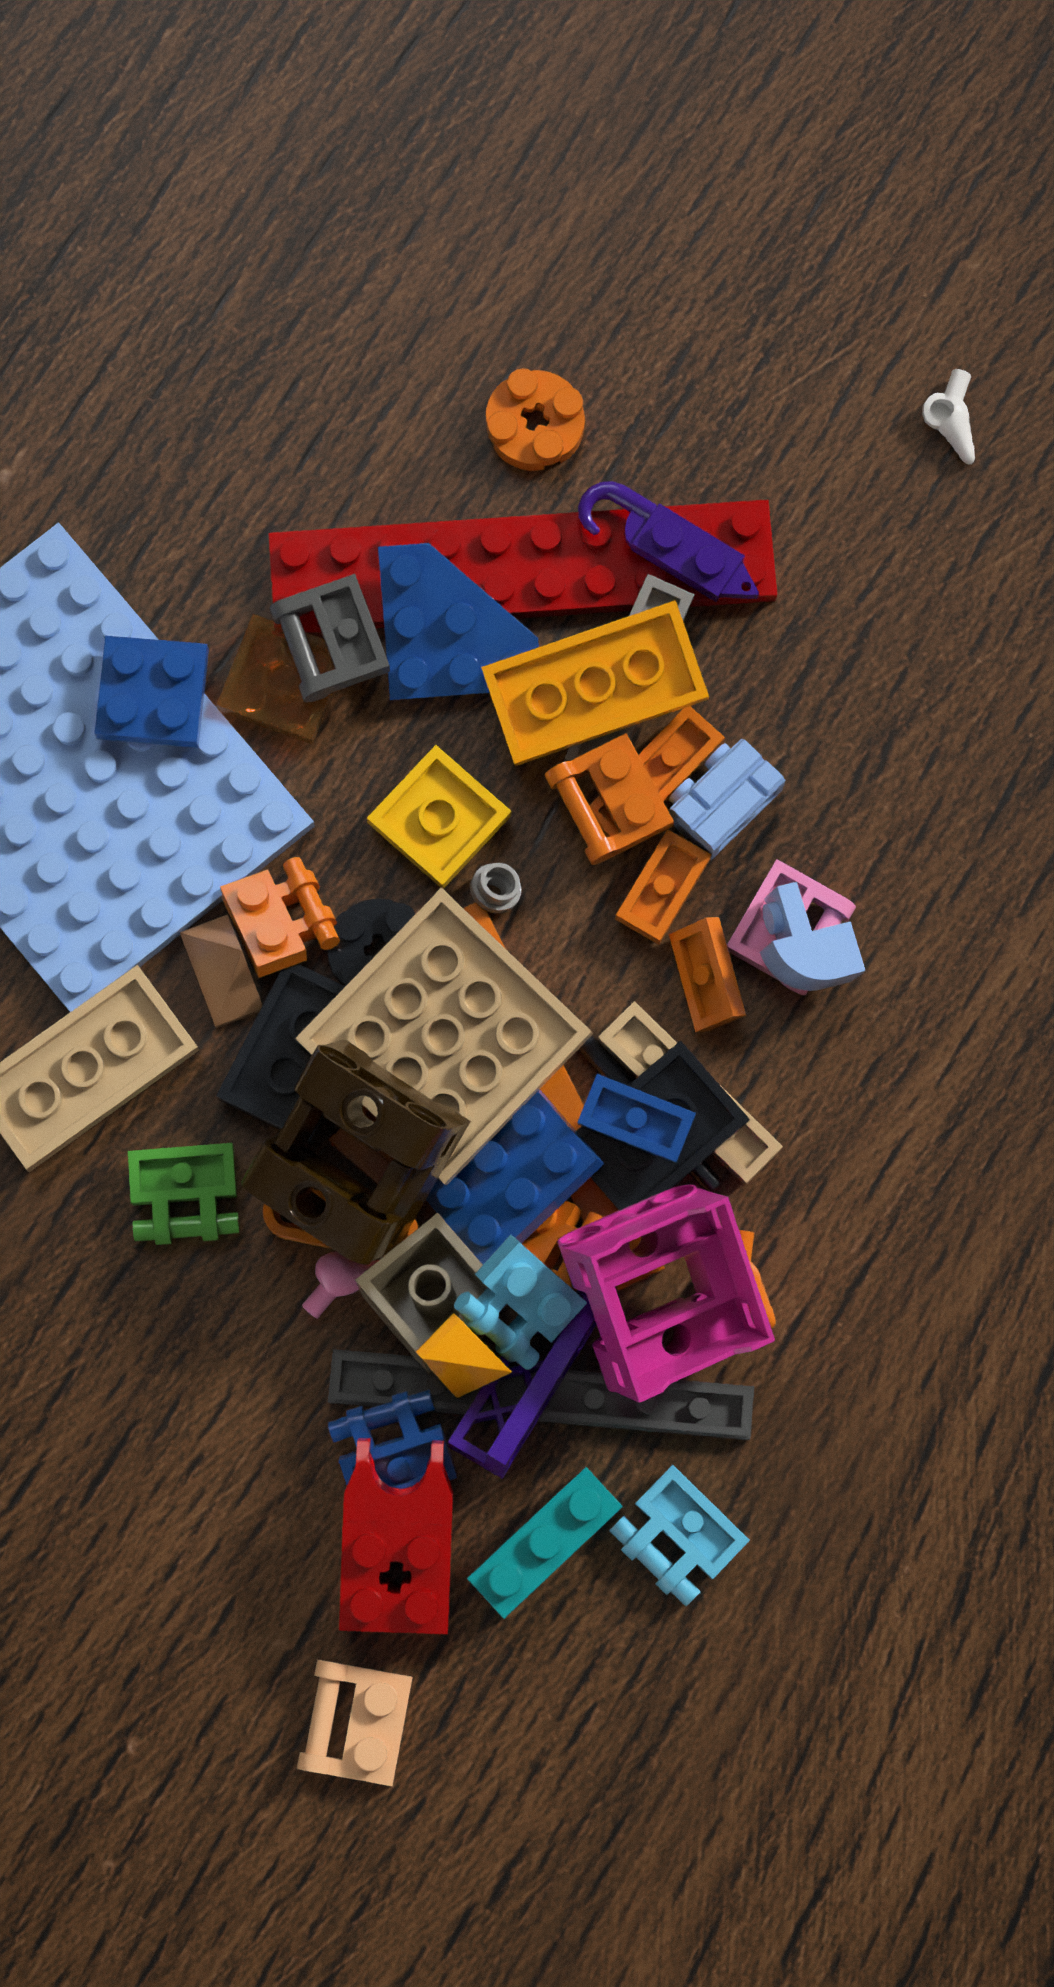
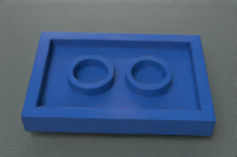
(515, 1179)

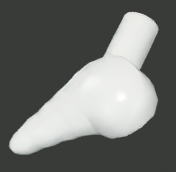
(950, 415)

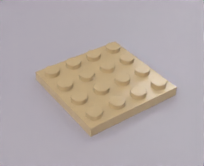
(453, 1022)

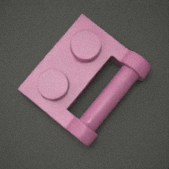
(752, 935)

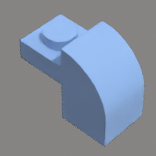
(804, 956)

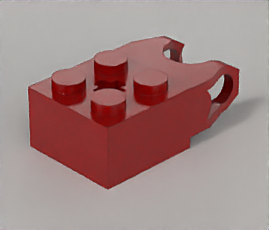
(402, 1527)

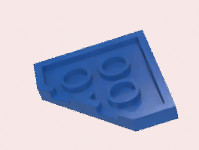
(441, 625)

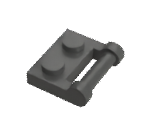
(346, 632)

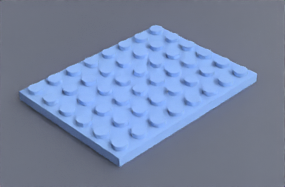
(109, 838)

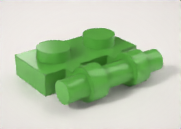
(183, 1175)

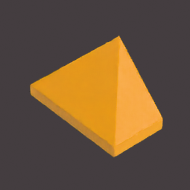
(460, 1358)

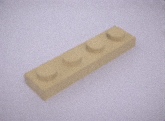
(639, 1042)

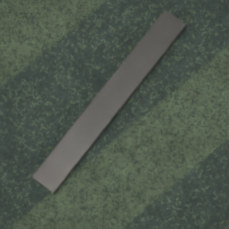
(580, 1399)

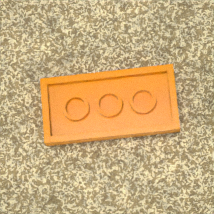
(595, 683)

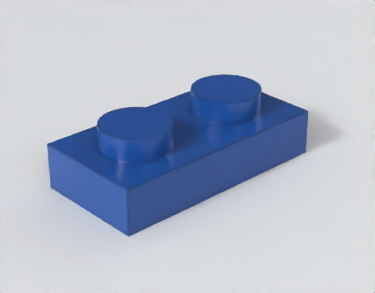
(636, 1118)

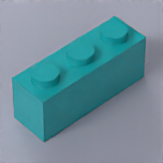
(544, 1542)

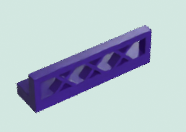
(532, 1403)

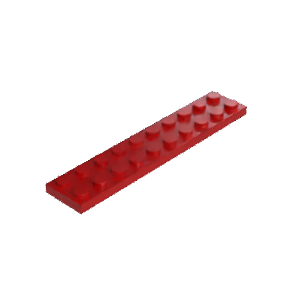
(524, 562)

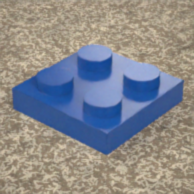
(151, 691)

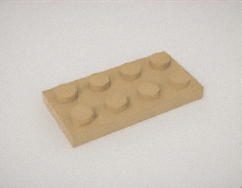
(88, 1067)

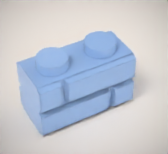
(725, 796)

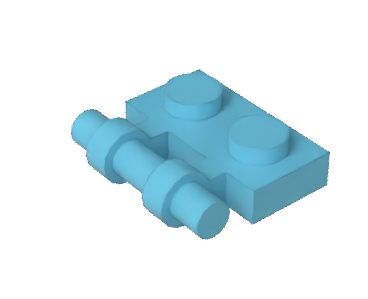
(530, 1289)
(691, 1524)

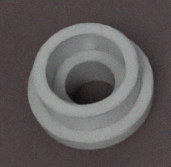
(502, 877)

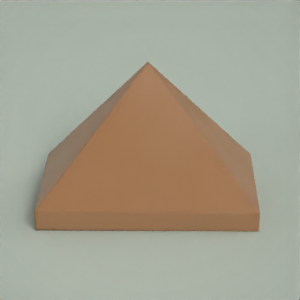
(221, 971)

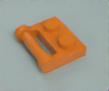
(623, 789)

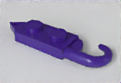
(673, 543)

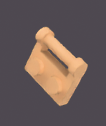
(373, 1725)

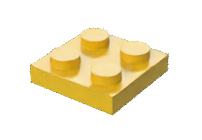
(439, 817)

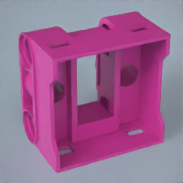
(705, 1325)

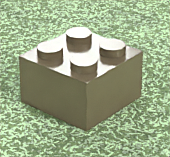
(419, 1283)

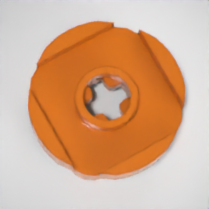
(547, 444)

